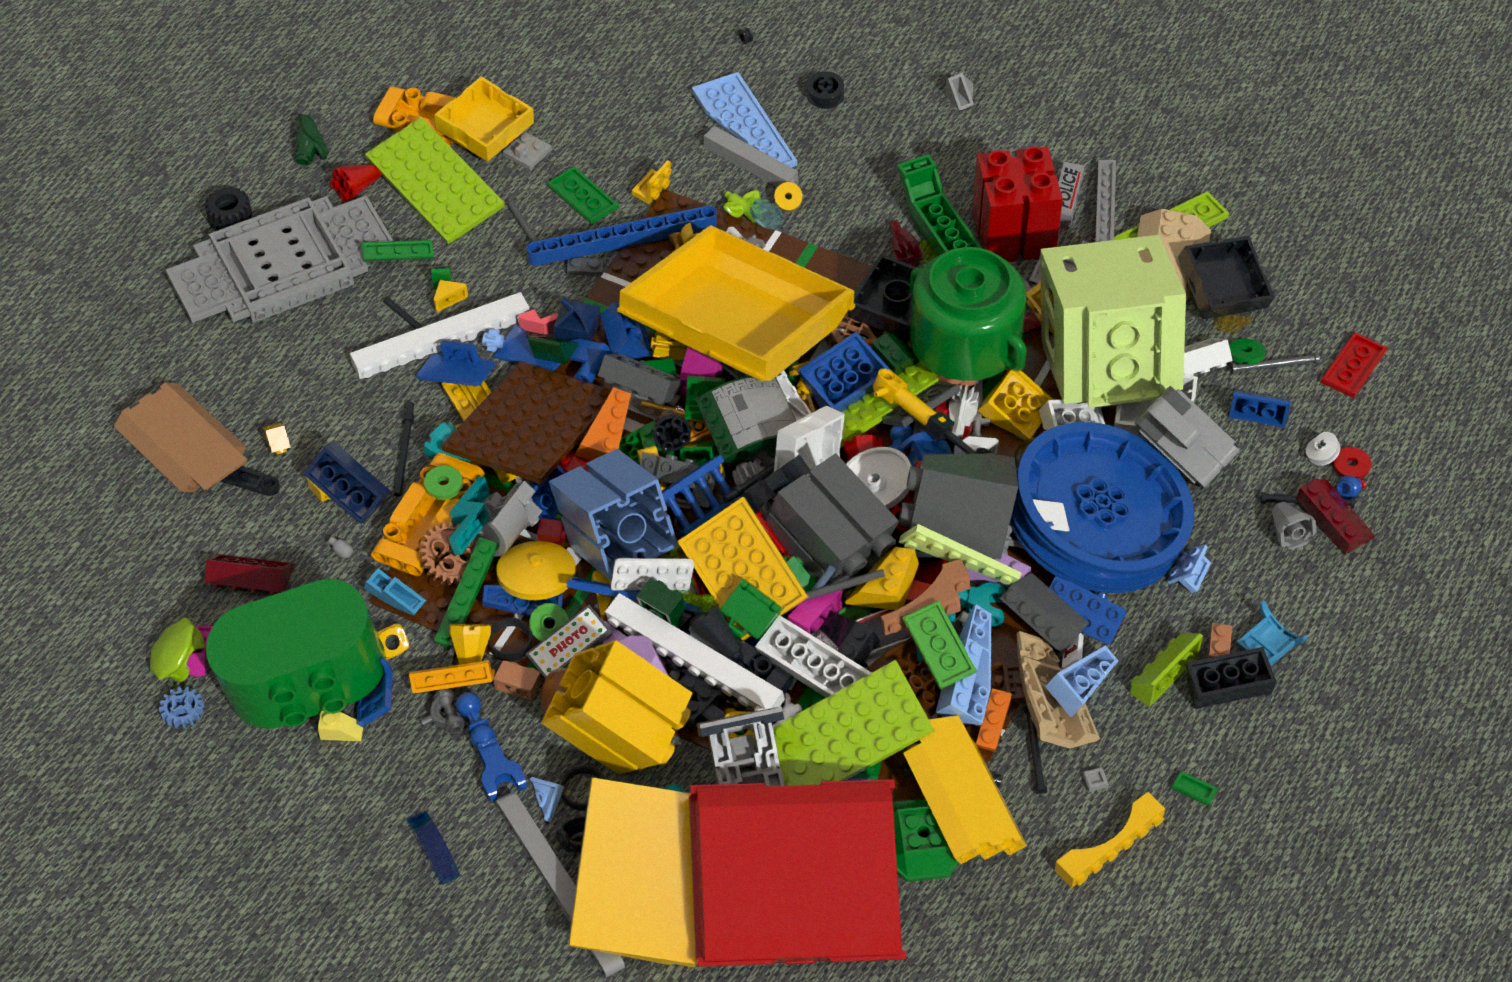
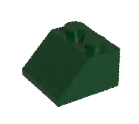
(894, 352)
(662, 601)

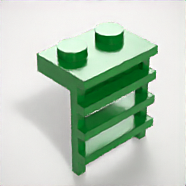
(695, 388)

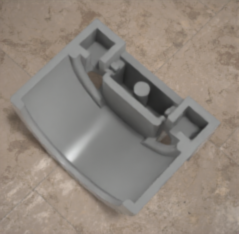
(511, 516)

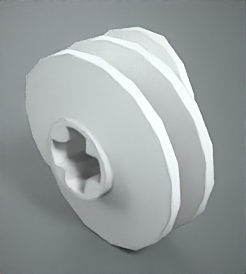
(1323, 449)

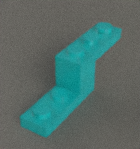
(470, 514)

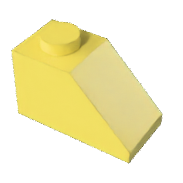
(339, 727)

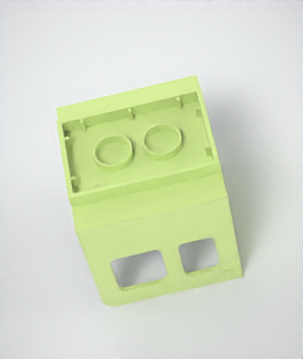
(1113, 321)

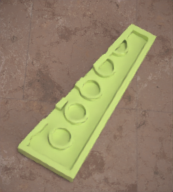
(949, 550)

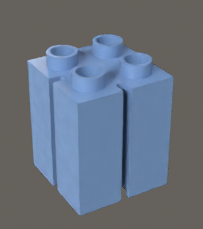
(613, 511)

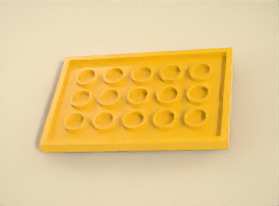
(739, 548)

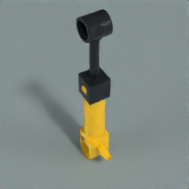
(936, 424)

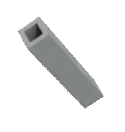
(749, 157)

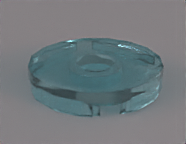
(772, 219)

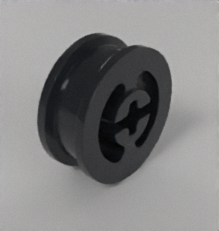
(825, 97)

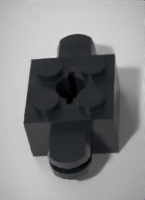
(705, 705)

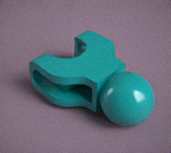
(983, 596)

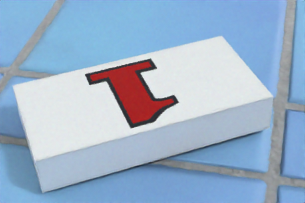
(1073, 652)

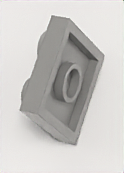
(527, 150)

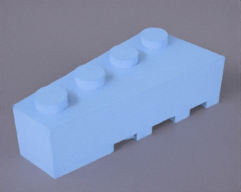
(1078, 682)

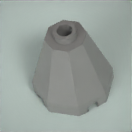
(1292, 525)

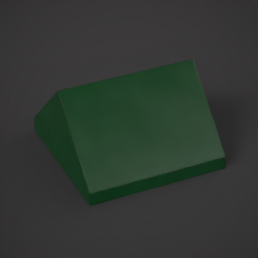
(552, 348)

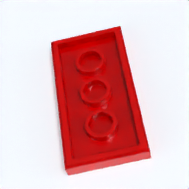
(1354, 365)

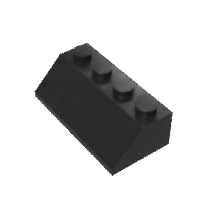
(1230, 677)

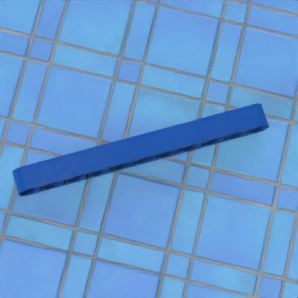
(619, 235)

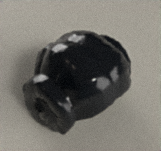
(571, 834)

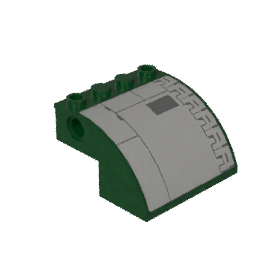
(745, 417)

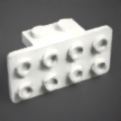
(635, 573)

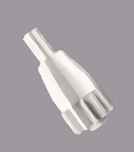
(963, 409)

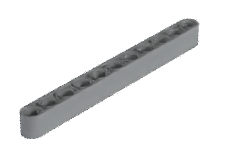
(550, 867)

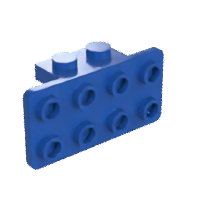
(457, 365)
(1101, 614)

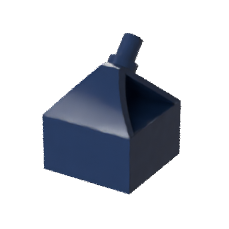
(577, 320)

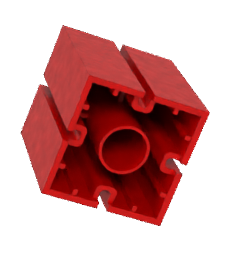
(1017, 202)

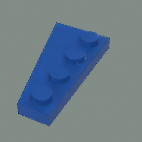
(496, 597)

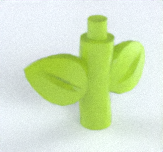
(741, 205)

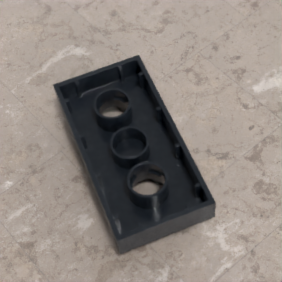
(877, 294)

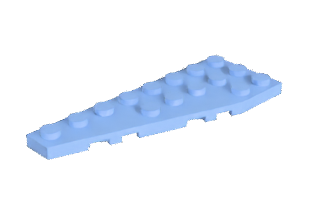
(739, 112)

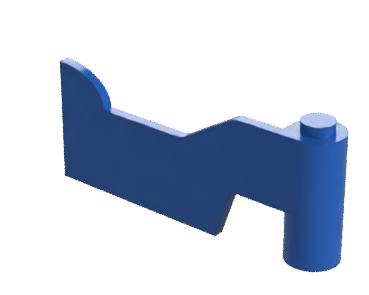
(590, 353)

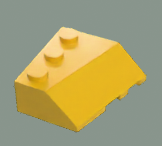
(892, 590)

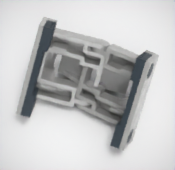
(736, 753)

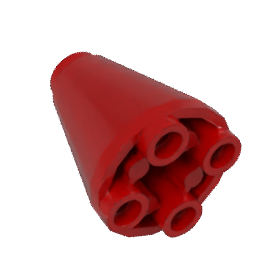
(353, 179)

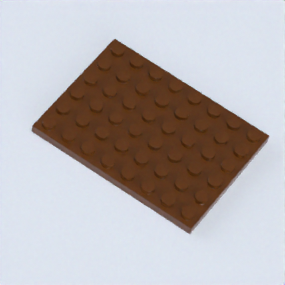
(528, 422)

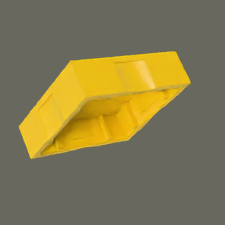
(484, 118)

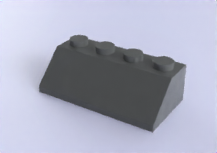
(639, 377)
(1044, 611)

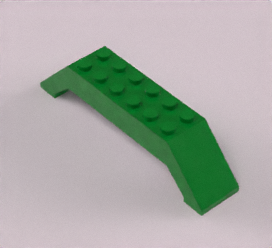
(932, 208)

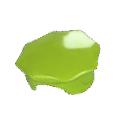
(173, 649)

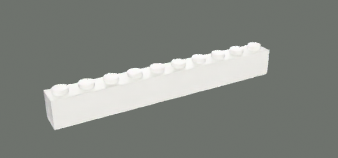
(427, 339)
(694, 655)

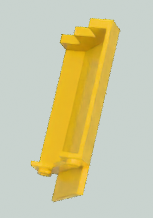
(962, 793)

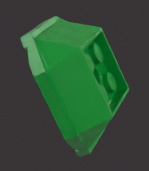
(917, 856)

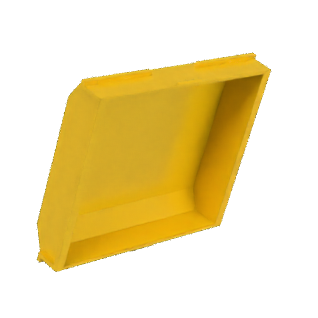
(737, 303)

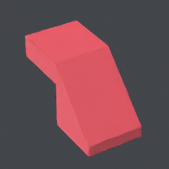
(531, 322)

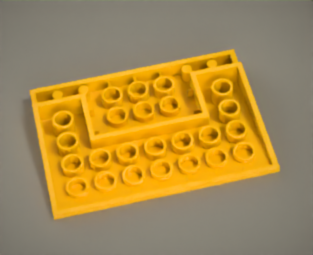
(635, 875)

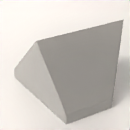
(959, 91)

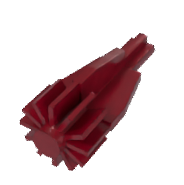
(905, 245)

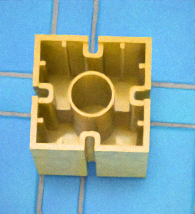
(618, 708)

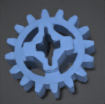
(181, 707)

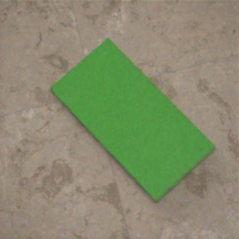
(939, 645)

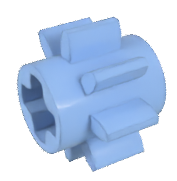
(493, 340)

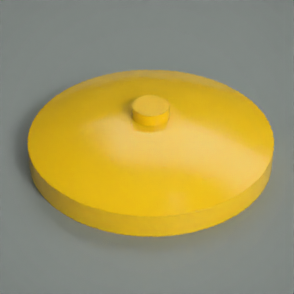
(535, 570)

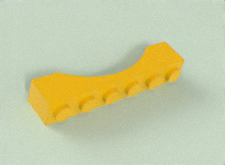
(1080, 863)

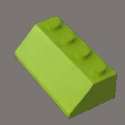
(1166, 668)

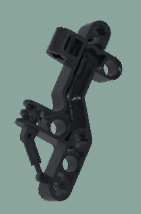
(771, 485)

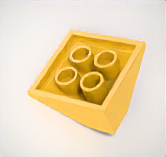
(1015, 404)

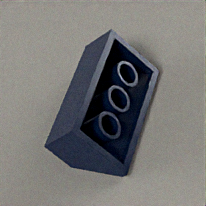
(347, 482)

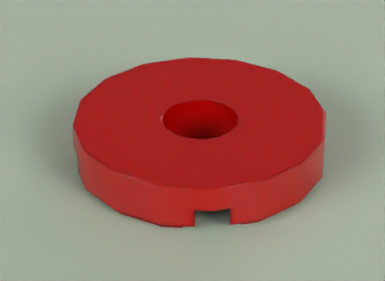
(1356, 455)

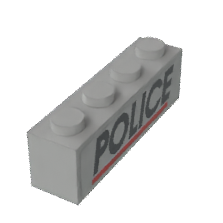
(1070, 182)

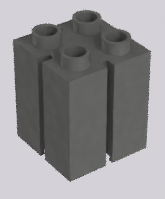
(832, 522)

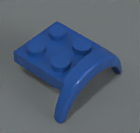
(925, 444)
(378, 700)

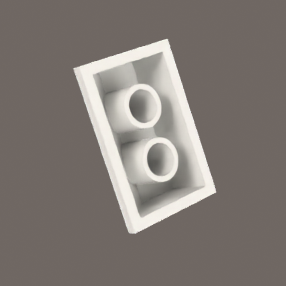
(1205, 355)

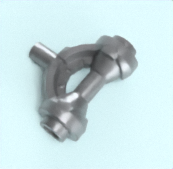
(453, 722)

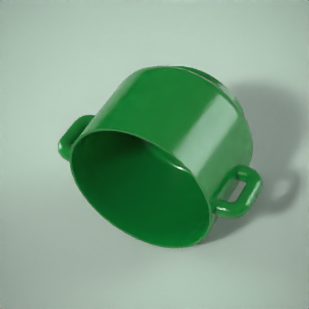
(968, 314)

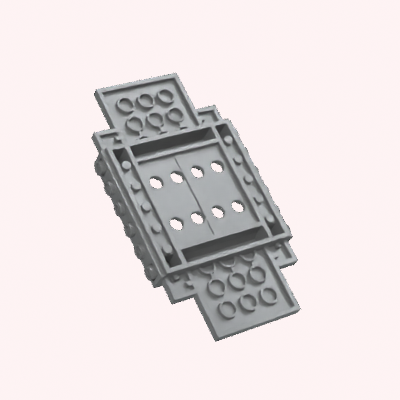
(232, 277)

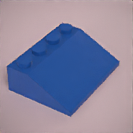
(842, 373)

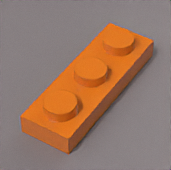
(994, 720)

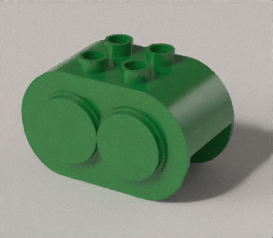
(296, 654)

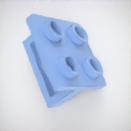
(1190, 568)

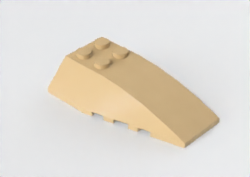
(1176, 232)
(1053, 725)

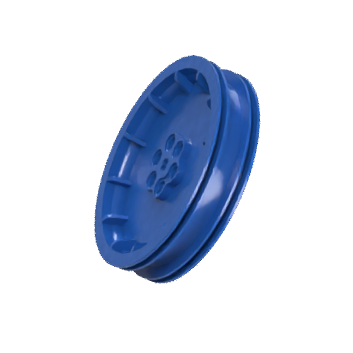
(1121, 505)

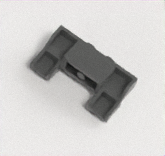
(671, 470)

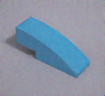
(394, 592)

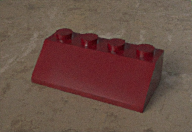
(1334, 515)
(248, 573)

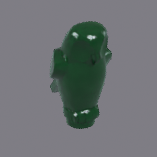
(309, 141)

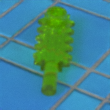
(705, 601)

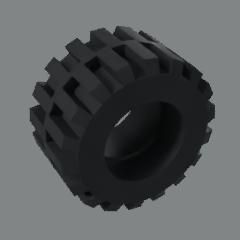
(219, 206)

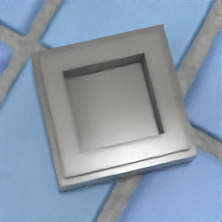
(1095, 779)

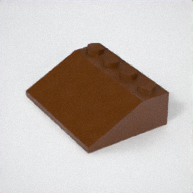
(916, 674)

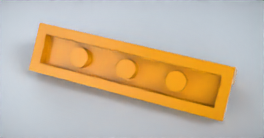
(451, 676)

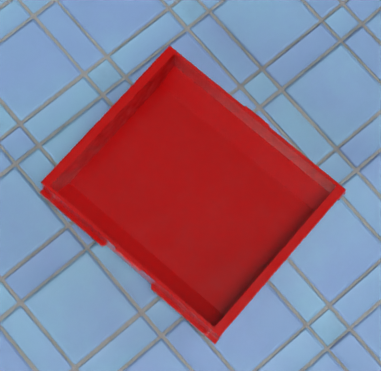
(794, 873)

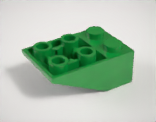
(638, 440)

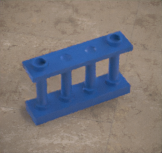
(682, 486)

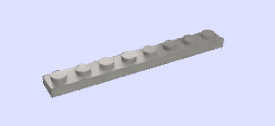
(1105, 200)

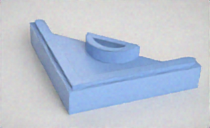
(548, 796)

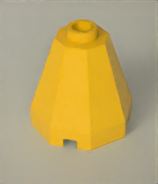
(469, 641)

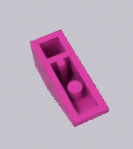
(198, 661)

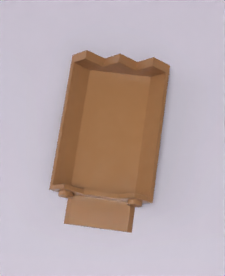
(181, 438)

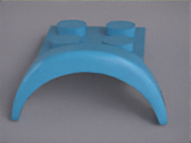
(1271, 636)

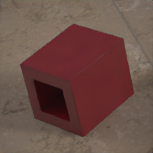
(551, 531)

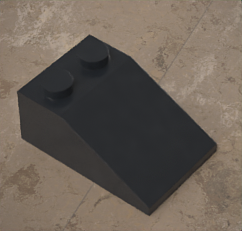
(850, 636)

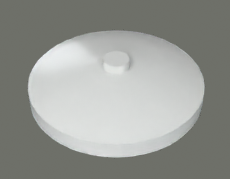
(883, 472)

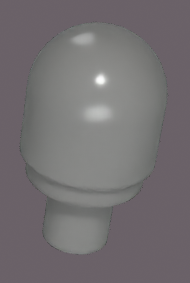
(341, 547)

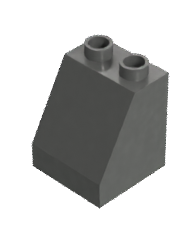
(963, 499)

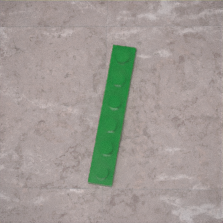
(467, 589)

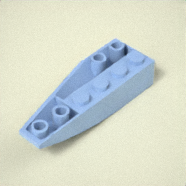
(970, 696)

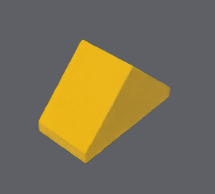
(449, 294)

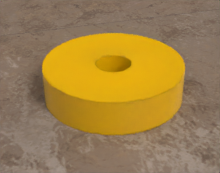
(788, 188)

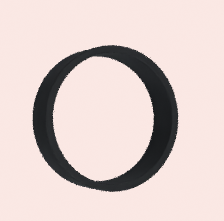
(510, 656)
(573, 772)

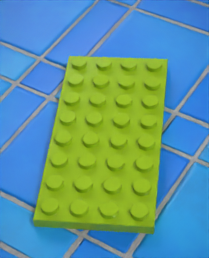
(435, 180)
(851, 729)

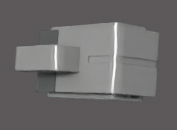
(1186, 436)

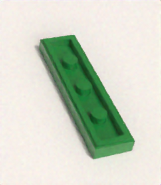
(397, 250)

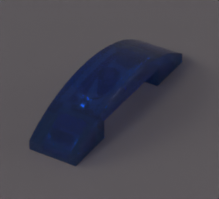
(434, 847)

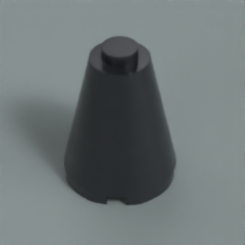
(716, 633)

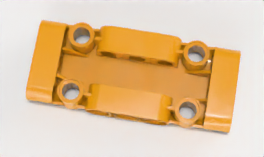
(405, 106)
(417, 515)

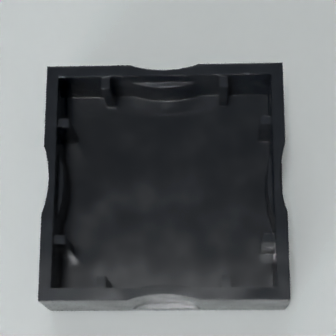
(1226, 277)

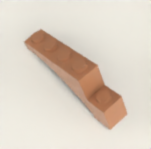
(945, 588)

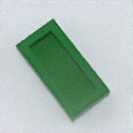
(1194, 788)

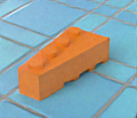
(607, 427)

